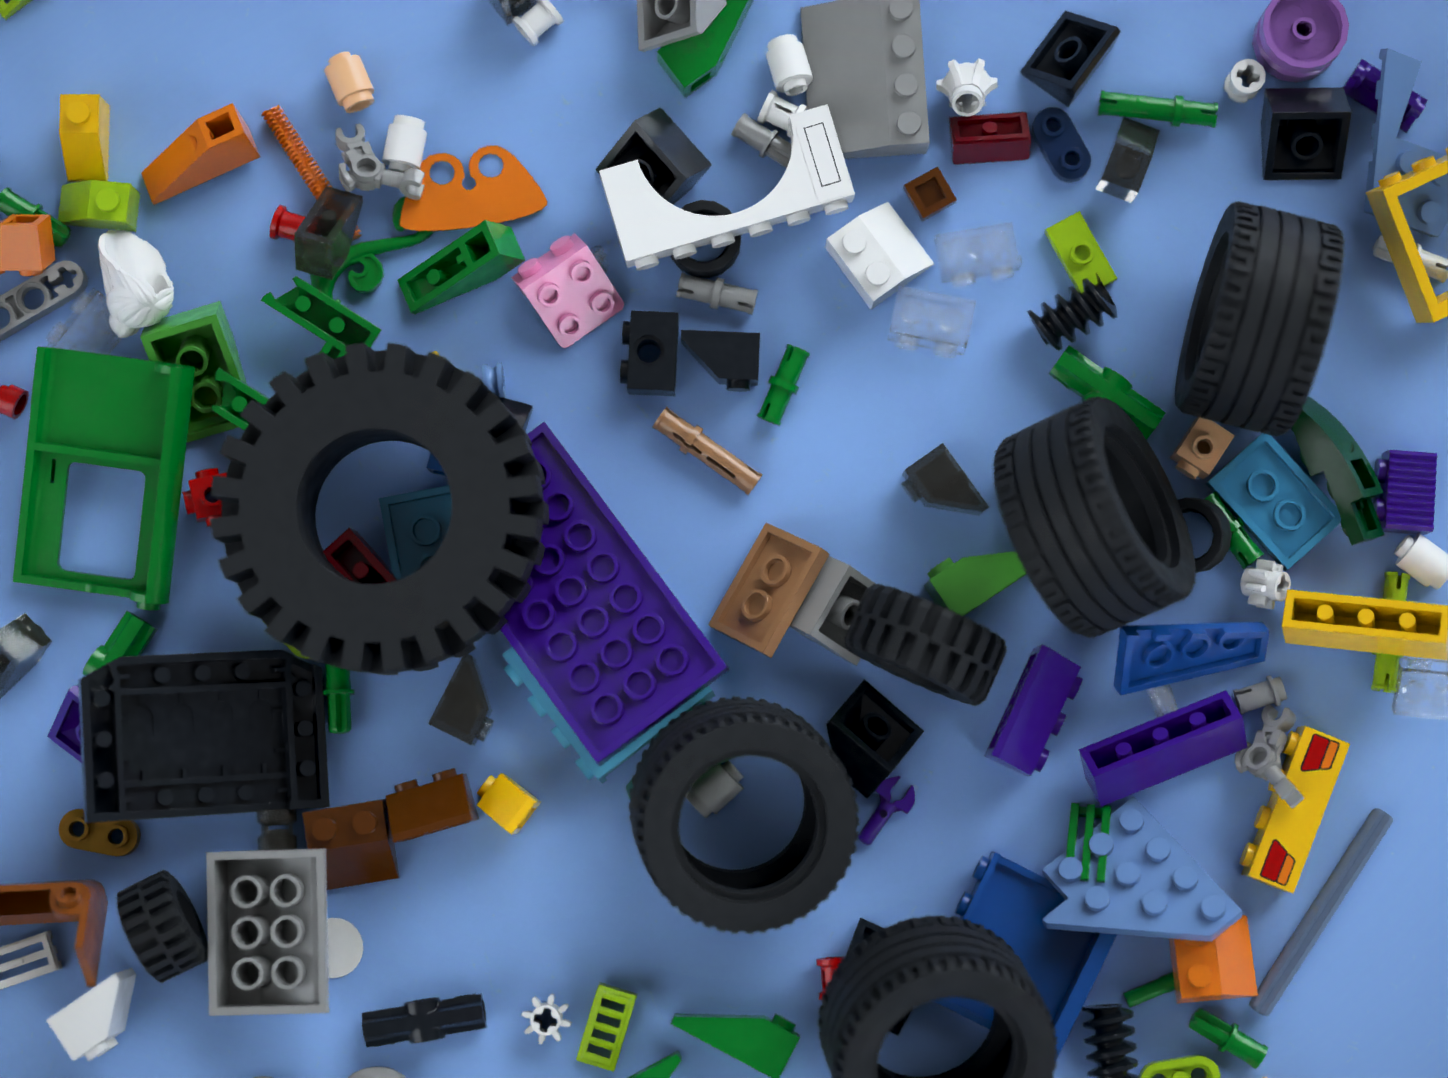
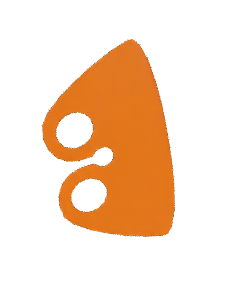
(492, 199)

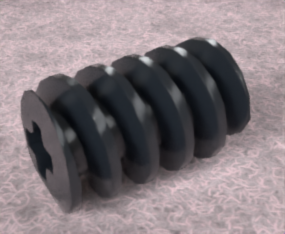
(1074, 313)
(1110, 1041)

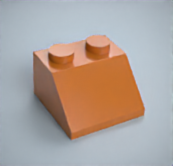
(1214, 968)

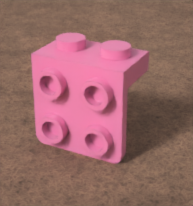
(568, 290)

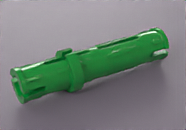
(1159, 109)

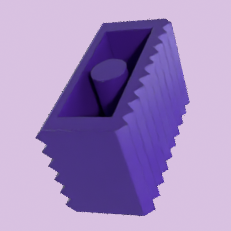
(1408, 491)

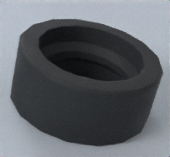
(721, 263)
(1220, 528)

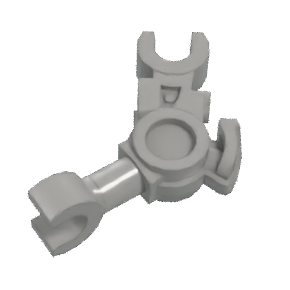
(367, 171)
(1263, 756)

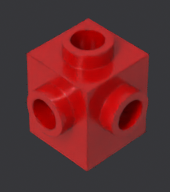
(195, 497)

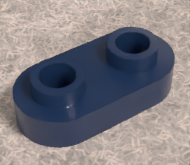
(1061, 143)

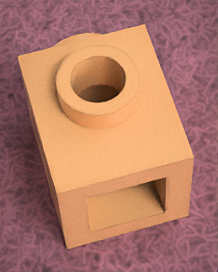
(1201, 448)

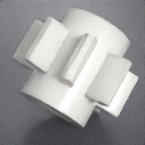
(1265, 584)
(536, 1024)

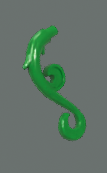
(365, 253)

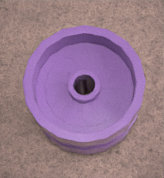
(1295, 56)

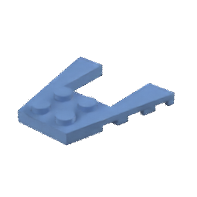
(1428, 204)

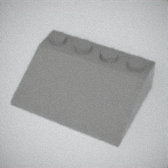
(869, 73)
(267, 932)

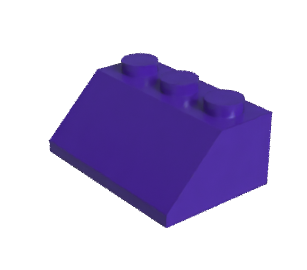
(1034, 711)

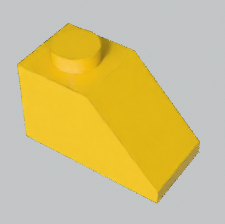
(84, 136)
(507, 802)

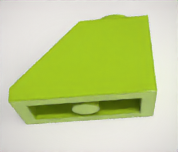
(99, 205)

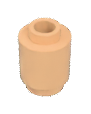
(349, 82)

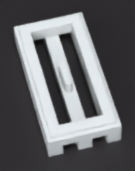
(49, 951)

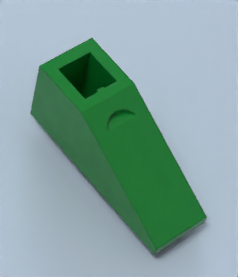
(699, 58)

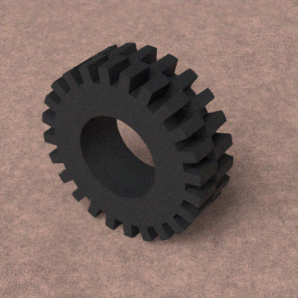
(276, 487)

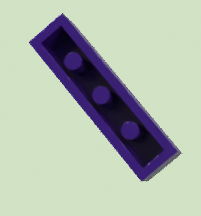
(1163, 748)

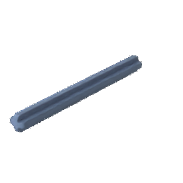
(1321, 911)

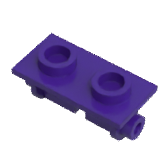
(1362, 89)

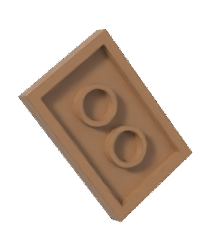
(768, 589)

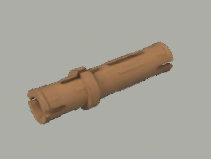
(709, 452)

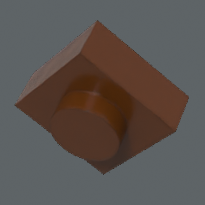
(929, 193)

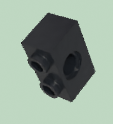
(655, 329)

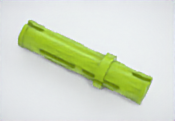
(1386, 664)

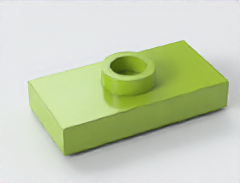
(1079, 251)

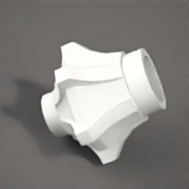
(967, 86)

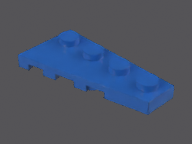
(1178, 652)

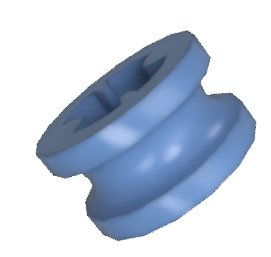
(494, 379)

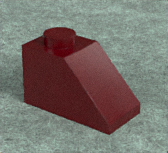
(357, 560)

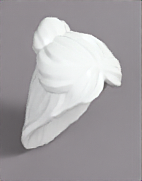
(133, 282)

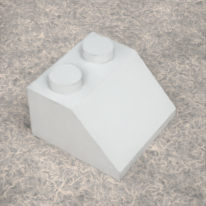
(878, 254)
(95, 1019)

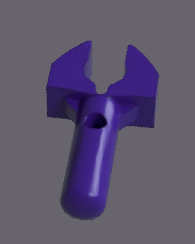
(886, 809)

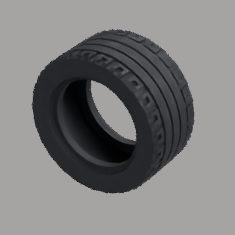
(1259, 318)
(1093, 518)
(790, 881)
(929, 962)

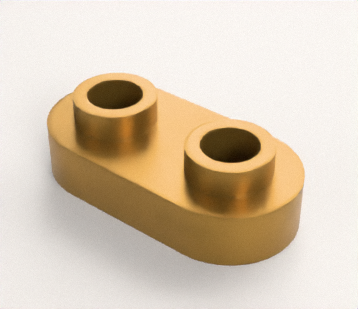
(98, 835)

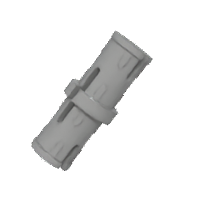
(717, 293)

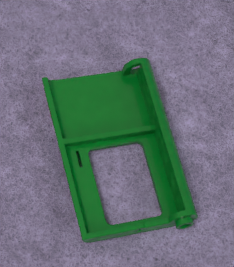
(109, 416)

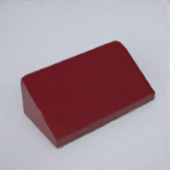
(990, 138)

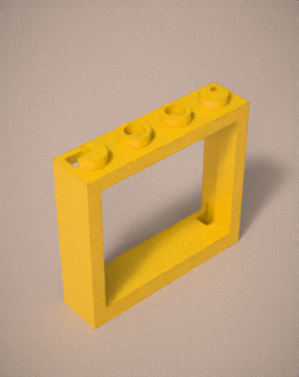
(1399, 240)

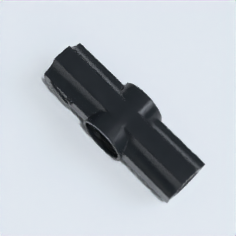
(424, 1020)

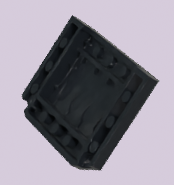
(202, 735)

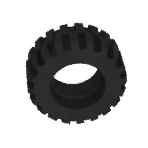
(925, 644)

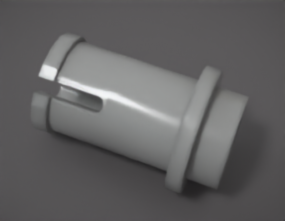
(1260, 695)

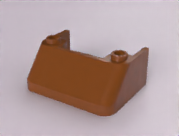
(61, 902)

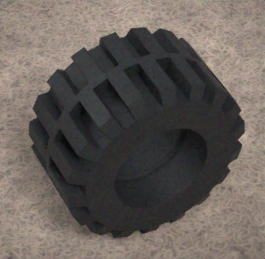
(162, 926)

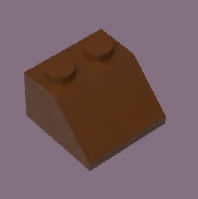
(430, 807)
(355, 843)

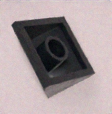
(1070, 55)

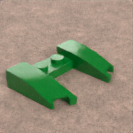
(318, 315)

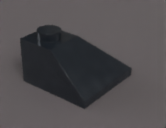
(870, 737)

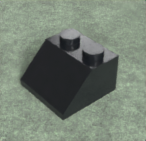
(1304, 133)
(664, 155)

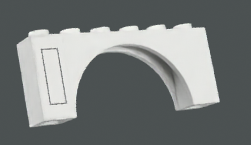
(656, 229)

